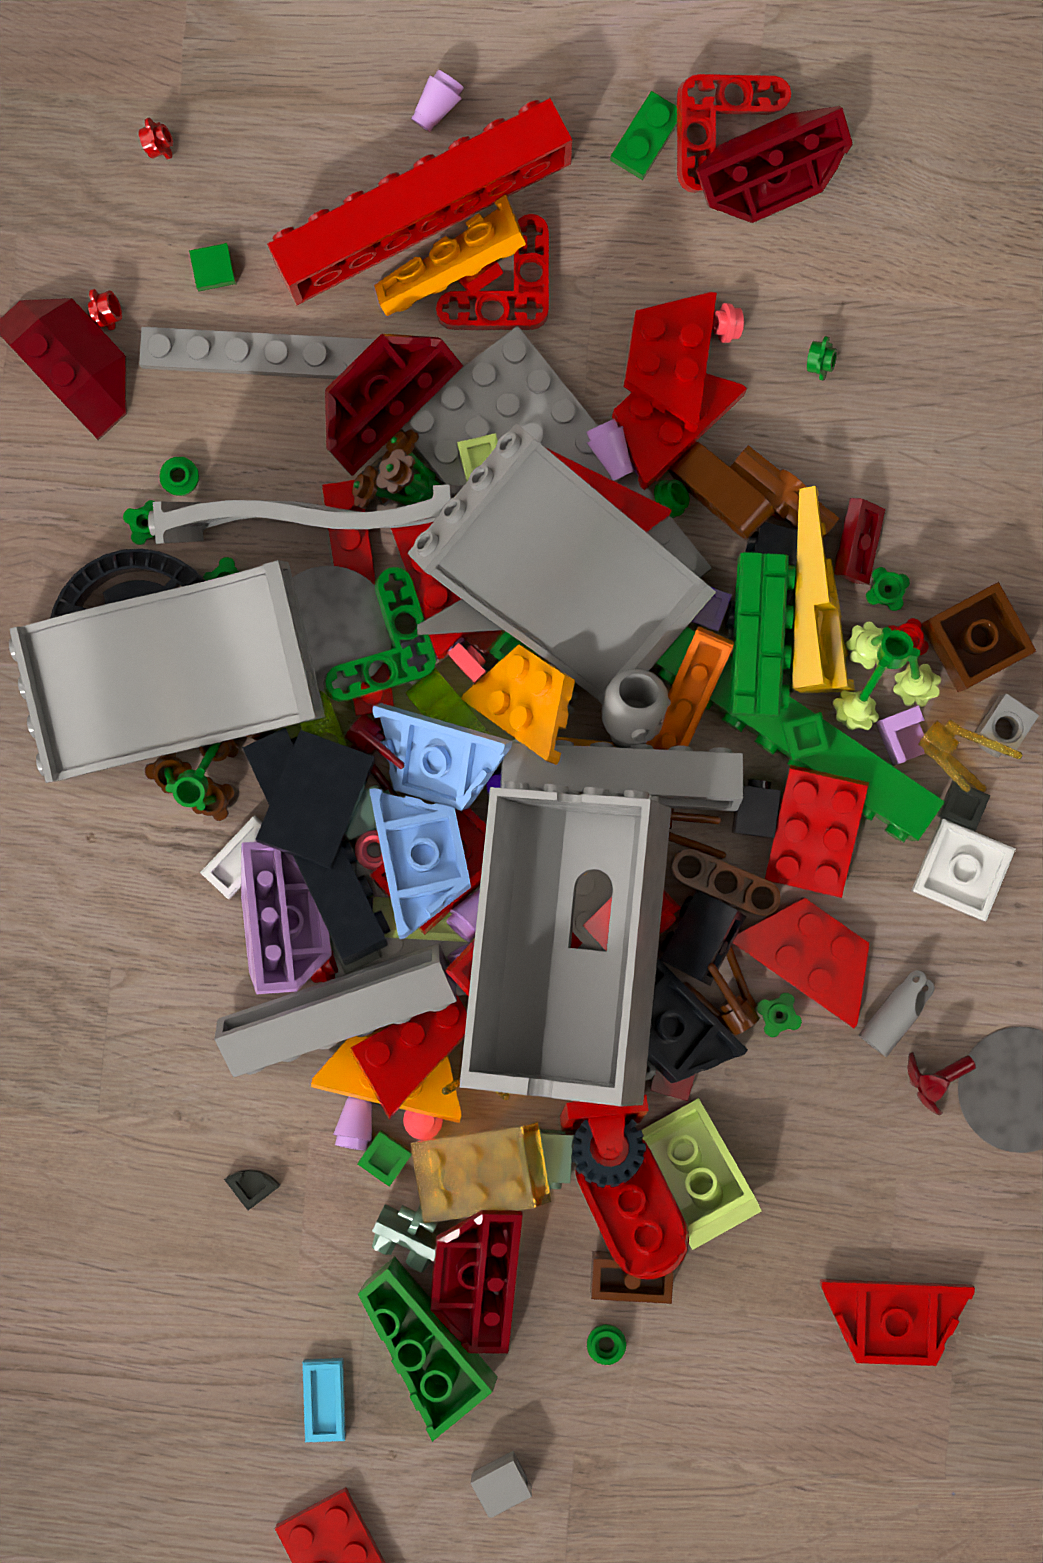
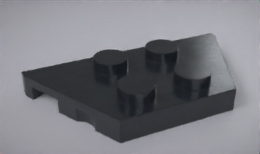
(685, 1032)

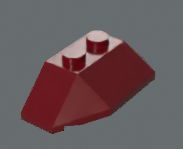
(775, 164)
(70, 358)
(383, 393)
(478, 1279)

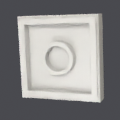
(963, 869)

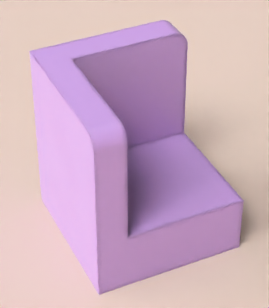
(902, 734)

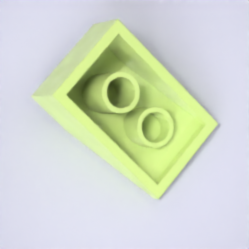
(700, 1173)

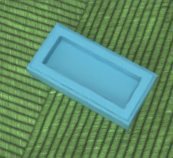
(324, 1400)

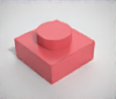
(469, 661)

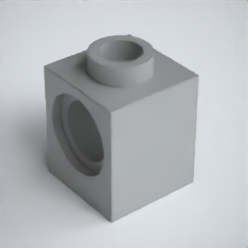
(1016, 713)

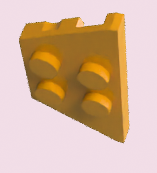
(525, 700)
(344, 1077)

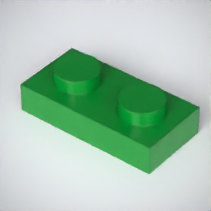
(646, 136)

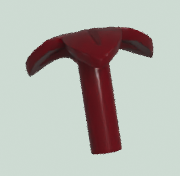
(935, 1085)

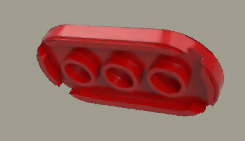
(640, 1221)

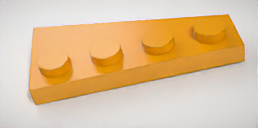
(452, 259)

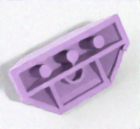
(280, 921)

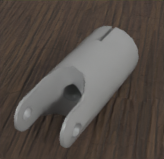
(897, 1013)

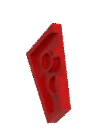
(406, 1053)

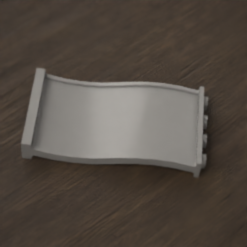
(187, 520)
(559, 566)
(166, 672)

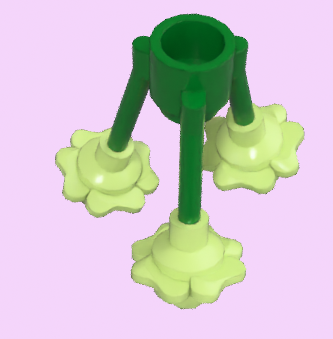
(890, 651)

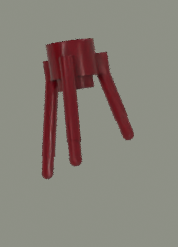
(367, 736)

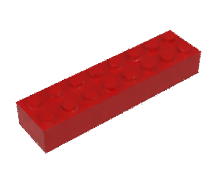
(422, 200)

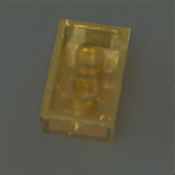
(480, 1172)

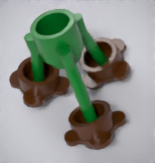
(191, 786)

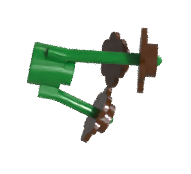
(394, 473)

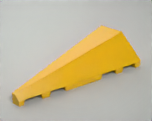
(818, 635)

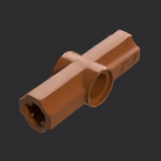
(778, 487)

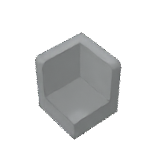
(501, 1484)

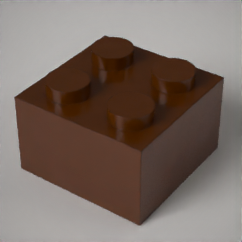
(978, 637)

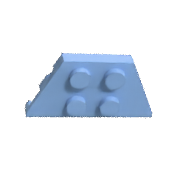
(440, 758)
(420, 857)

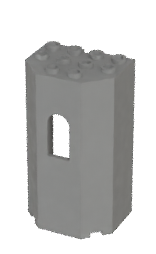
(552, 1013)

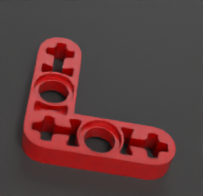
(705, 113)
(523, 290)

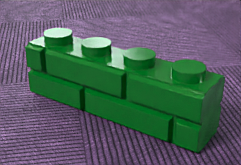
(760, 635)

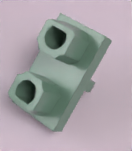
(409, 1231)

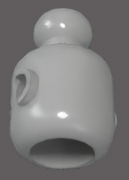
(634, 707)

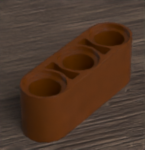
(722, 490)
(744, 882)

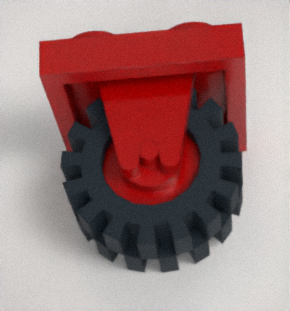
(606, 1140)

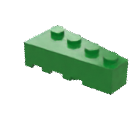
(433, 1363)

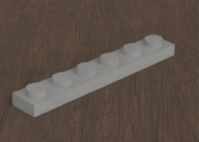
(248, 352)

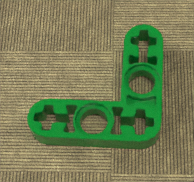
(395, 658)

